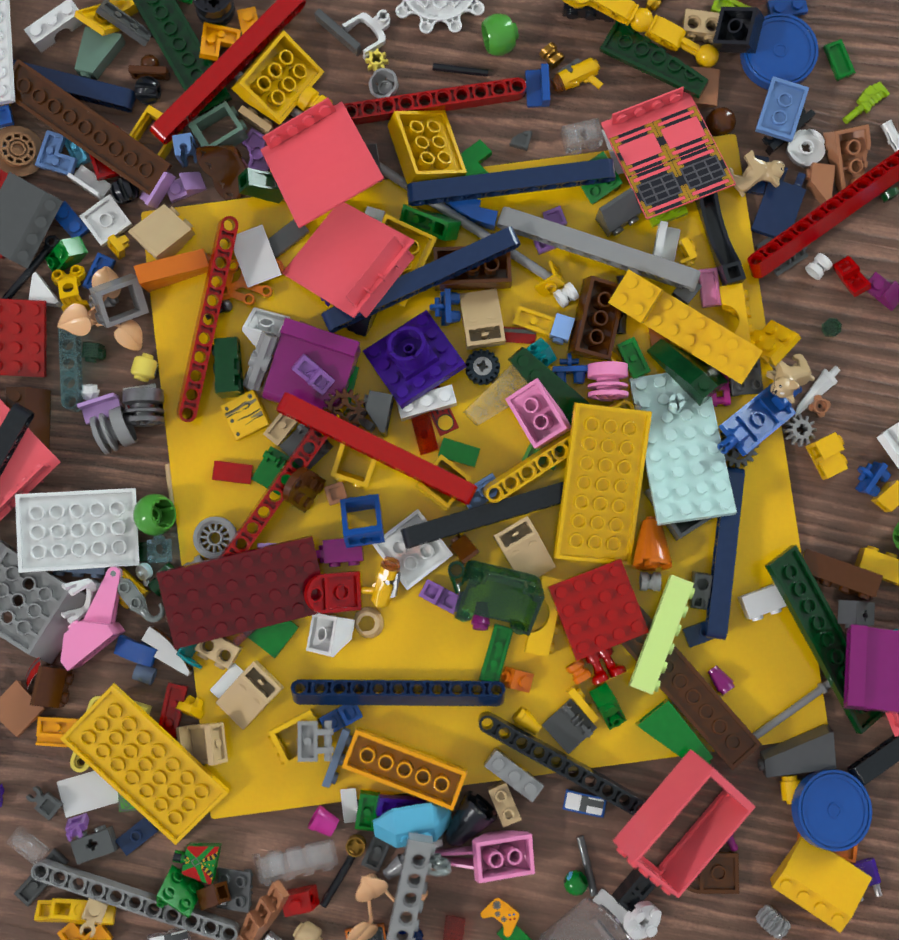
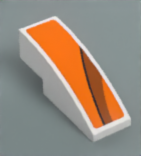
(166, 651)

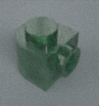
(93, 352)

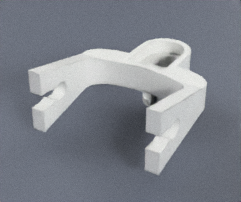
(377, 25)
(91, 589)

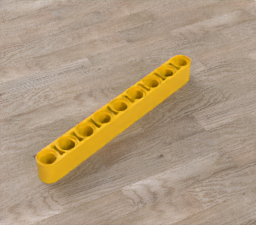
(532, 462)

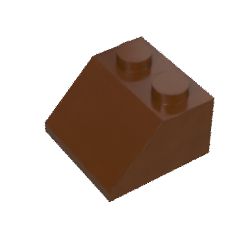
(51, 686)

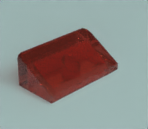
(425, 434)

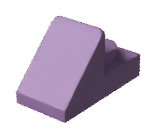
(186, 186)

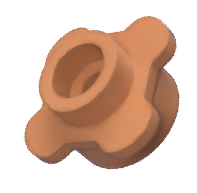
(825, 405)

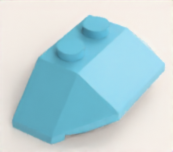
(420, 818)

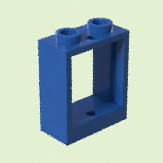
(363, 535)

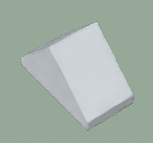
(41, 291)

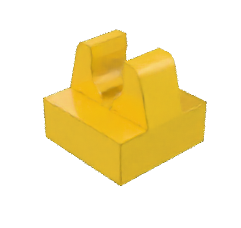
(118, 245)
(190, 707)

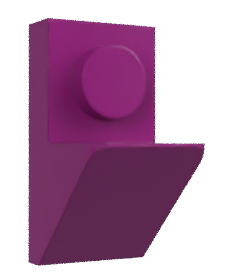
(884, 291)

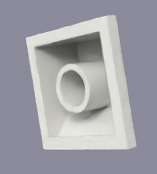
(263, 320)
(329, 634)

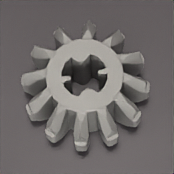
(803, 423)
(773, 922)

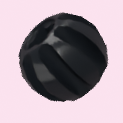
(147, 90)
(124, 191)

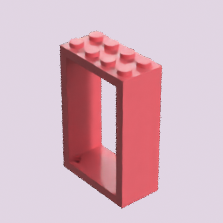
(699, 842)

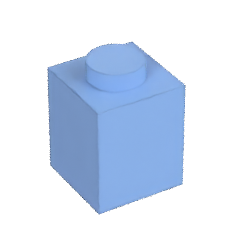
(561, 329)

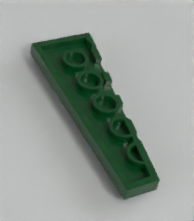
(640, 53)
(531, 368)

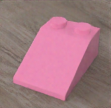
(538, 414)

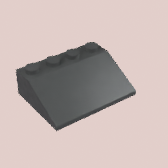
(24, 218)

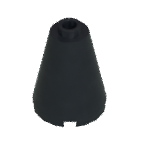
(470, 818)

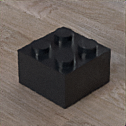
(738, 29)

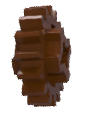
(353, 409)

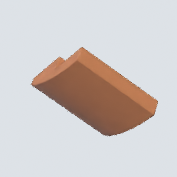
(710, 95)
(16, 710)

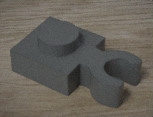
(47, 804)

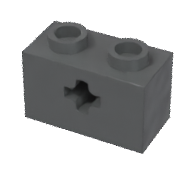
(856, 613)
(85, 851)

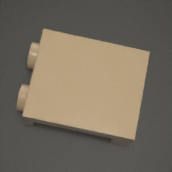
(204, 742)

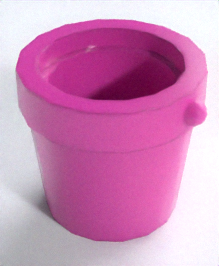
(323, 821)

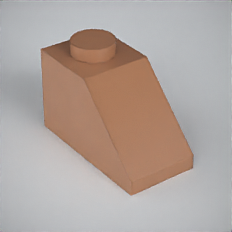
(820, 180)

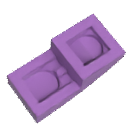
(313, 374)
(439, 596)

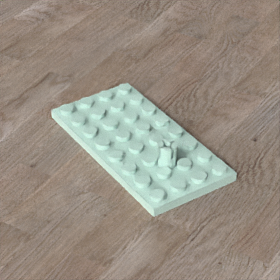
(682, 453)

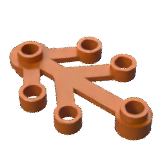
(231, 287)

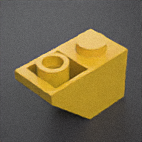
(888, 496)

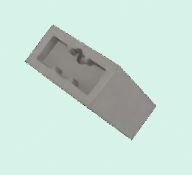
(136, 294)

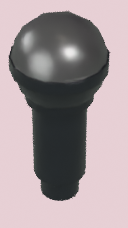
(226, 306)

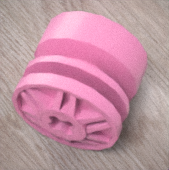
(607, 380)

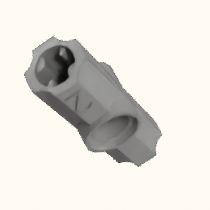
(260, 360)

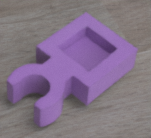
(76, 826)

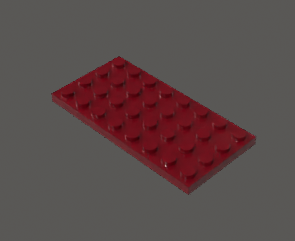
(238, 591)

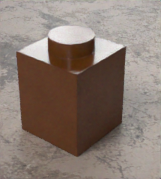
(213, 895)

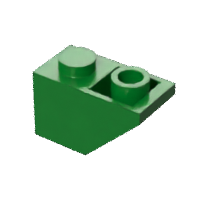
(66, 254)
(608, 706)

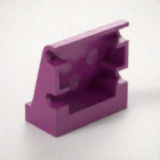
(330, 351)
(871, 669)

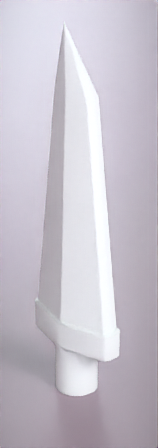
(820, 386)

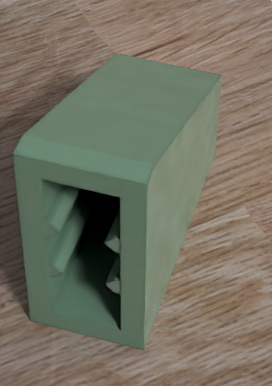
(97, 52)

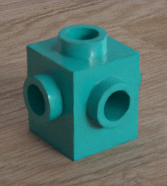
(542, 352)

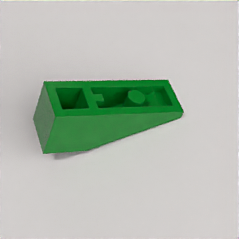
(433, 223)

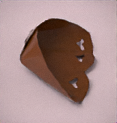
(225, 168)

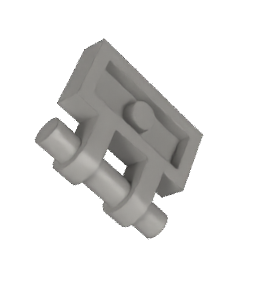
(308, 741)

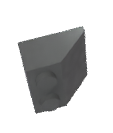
(619, 213)
(379, 408)

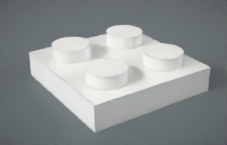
(105, 220)

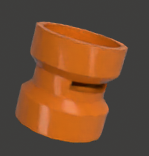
(579, 673)

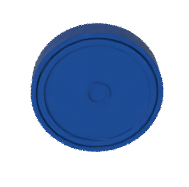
(784, 50)
(831, 810)

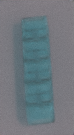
(75, 372)

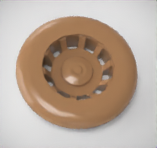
(18, 150)

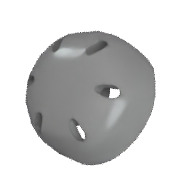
(385, 88)

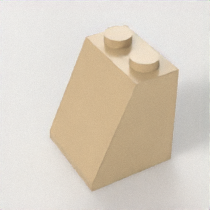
(162, 232)

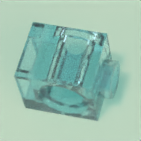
(166, 555)

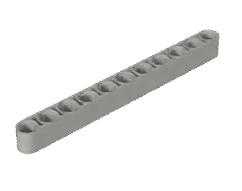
(599, 249)
(126, 903)

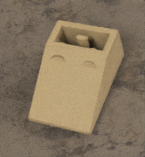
(482, 319)
(524, 548)
(249, 694)

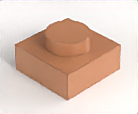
(335, 493)

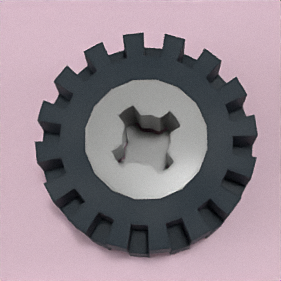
(481, 373)

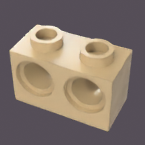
(701, 20)
(216, 653)
(504, 803)

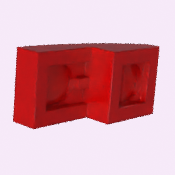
(851, 276)

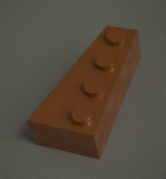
(842, 575)

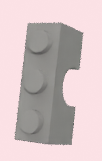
(513, 775)

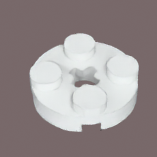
(800, 157)
(642, 920)

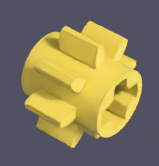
(378, 56)

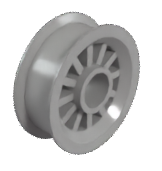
(201, 527)

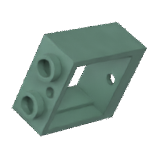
(232, 138)

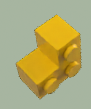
(827, 456)

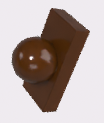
(149, 67)

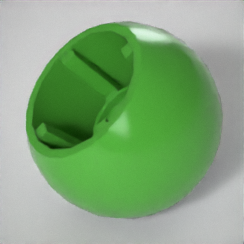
(499, 34)
(154, 514)

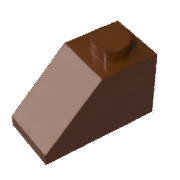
(463, 548)

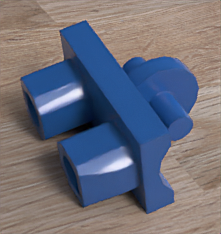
(444, 309)
(578, 370)
(869, 477)

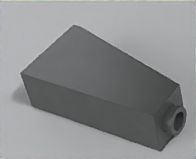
(800, 754)

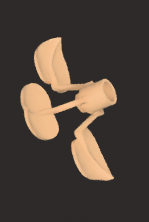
(79, 320)
(371, 888)

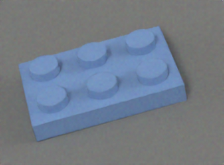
(782, 109)

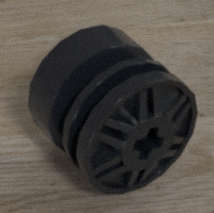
(218, 15)

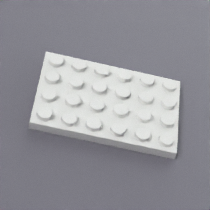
(76, 530)

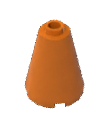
(651, 547)

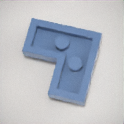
(51, 157)

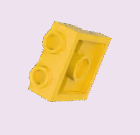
(774, 341)

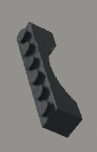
(723, 253)

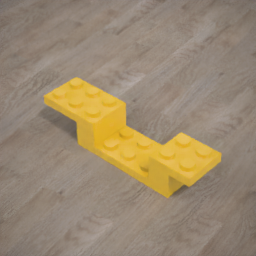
(685, 327)

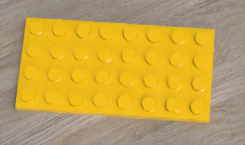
(602, 483)
(144, 764)

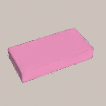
(710, 288)

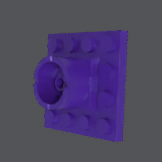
(414, 359)

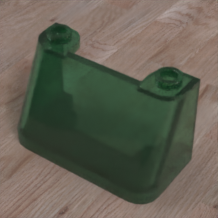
(499, 595)

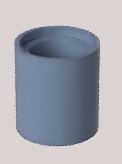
(144, 674)

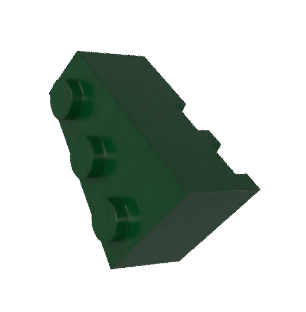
(228, 367)

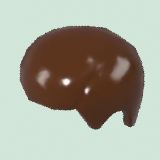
(720, 121)

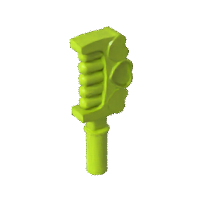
(866, 100)

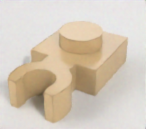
(93, 915)

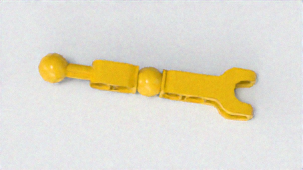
(655, 28)

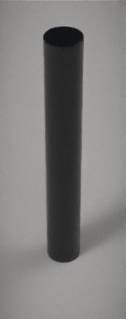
(460, 69)
(337, 881)

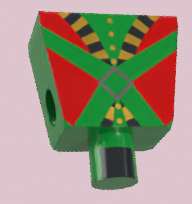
(199, 861)

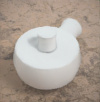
(144, 573)

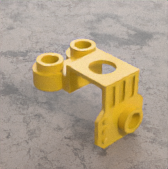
(71, 280)

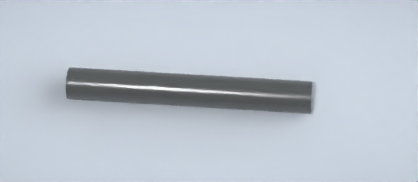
(587, 865)

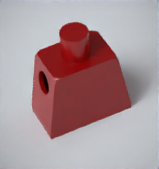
(300, 900)

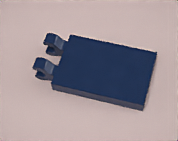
(779, 206)

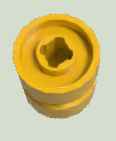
(309, 98)

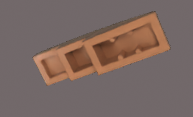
(265, 913)

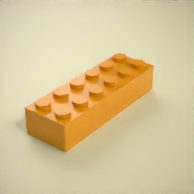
(404, 768)

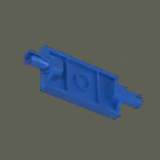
(756, 421)

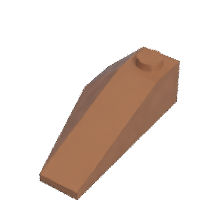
(848, 152)

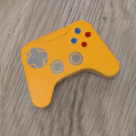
(503, 913)

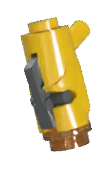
(576, 73)
(386, 583)

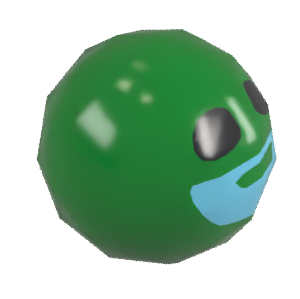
(575, 883)

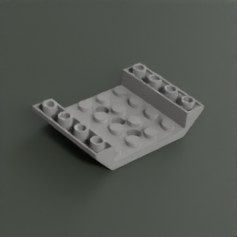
(38, 622)

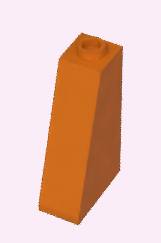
(172, 269)

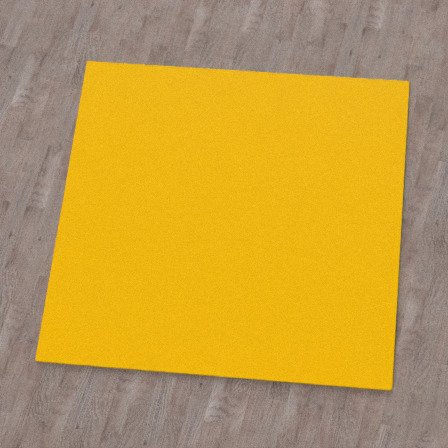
(419, 639)

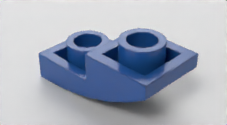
(135, 651)

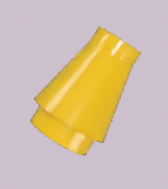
(526, 720)

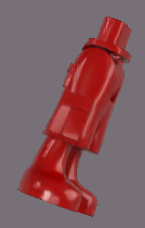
(612, 668)

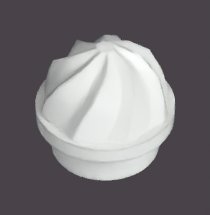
(89, 391)

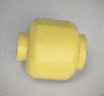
(144, 367)

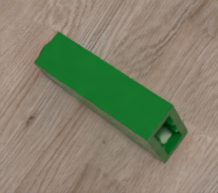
(672, 731)

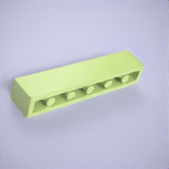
(661, 634)

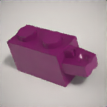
(335, 552)

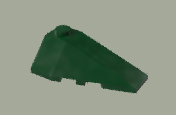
(688, 371)

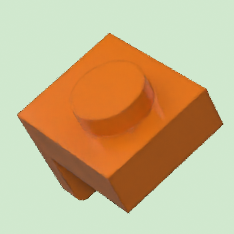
(517, 679)

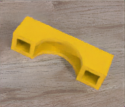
(733, 302)
(540, 641)

